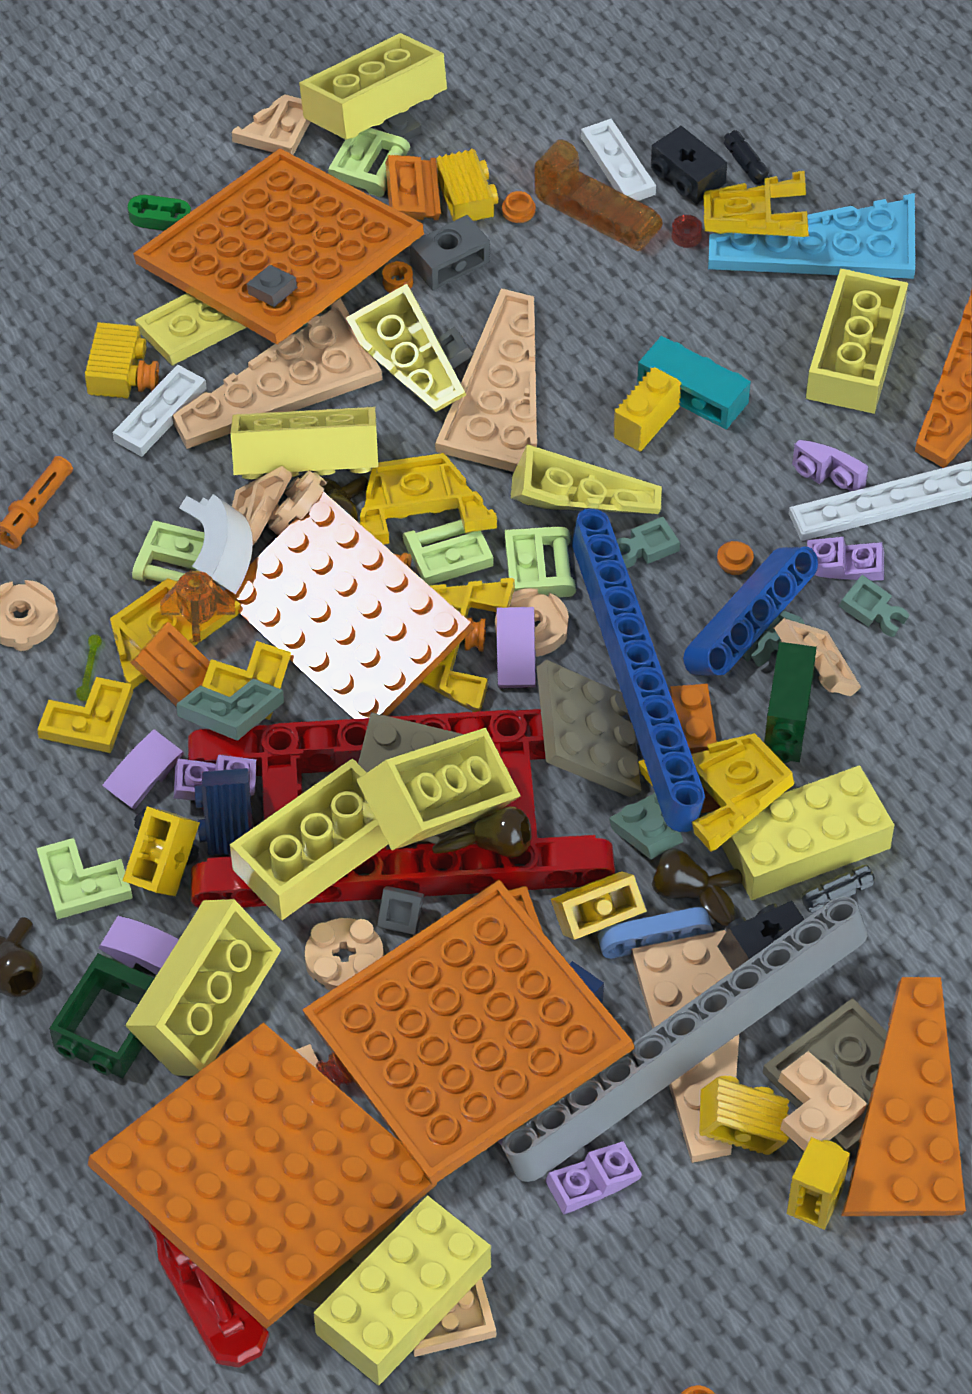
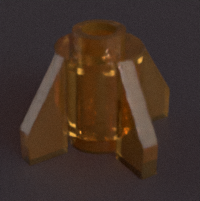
(197, 600)

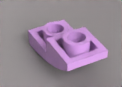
(821, 461)
(848, 561)
(516, 647)
(143, 768)
(189, 773)
(138, 943)
(597, 1177)

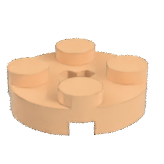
(301, 497)
(552, 616)
(41, 617)
(337, 935)

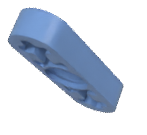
(622, 937)

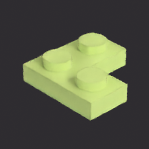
(80, 889)

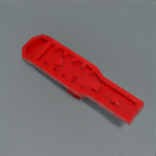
(223, 1324)

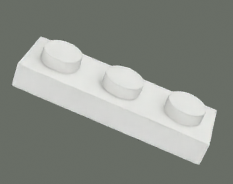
(618, 160)
(156, 411)

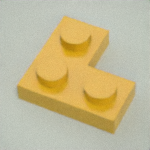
(265, 665)
(92, 725)

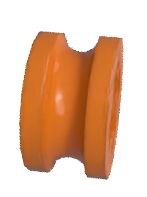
(397, 268)
(147, 375)
(477, 636)

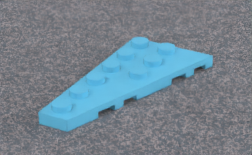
(862, 240)

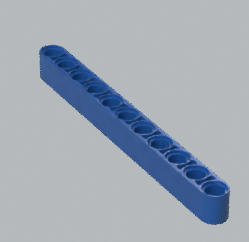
(638, 671)

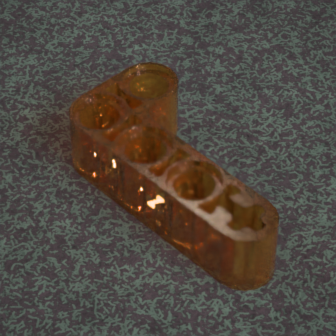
(590, 201)

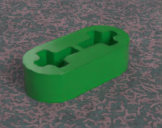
(158, 211)

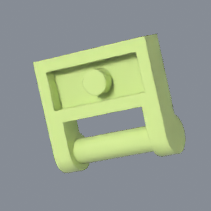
(360, 153)
(169, 545)
(449, 557)
(527, 561)

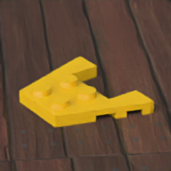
(749, 210)
(421, 487)
(461, 687)
(742, 779)

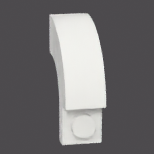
(226, 541)

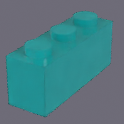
(705, 386)

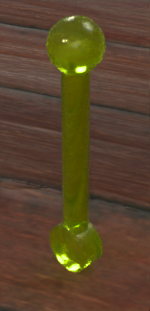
(83, 691)

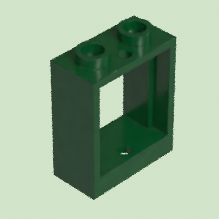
(790, 700)
(100, 975)

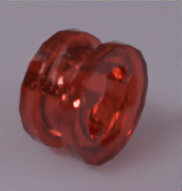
(686, 222)
(334, 1070)

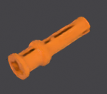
(25, 511)

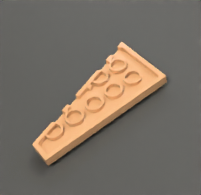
(286, 377)
(500, 389)
(669, 979)

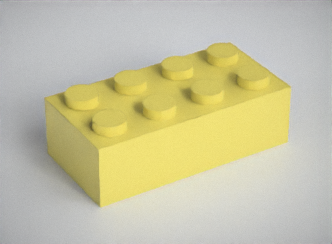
(373, 86)
(857, 341)
(304, 441)
(438, 788)
(810, 833)
(309, 842)
(203, 987)
(402, 1290)

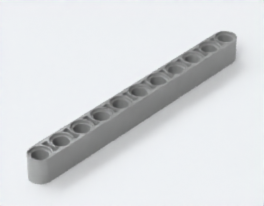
(686, 1038)

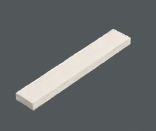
(882, 501)

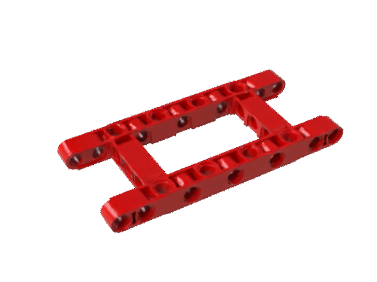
(470, 870)

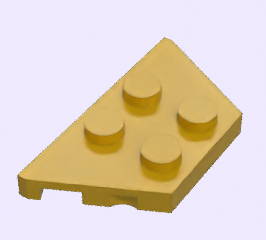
(141, 621)

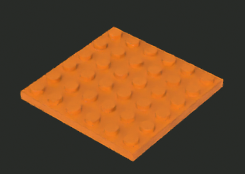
(283, 218)
(467, 1031)
(262, 1173)

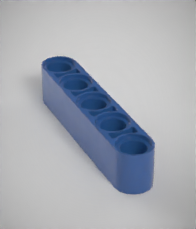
(750, 611)

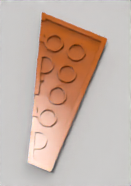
(949, 418)
(910, 1132)

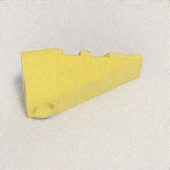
(406, 345)
(570, 484)

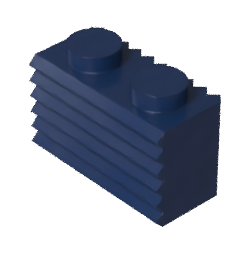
(226, 808)

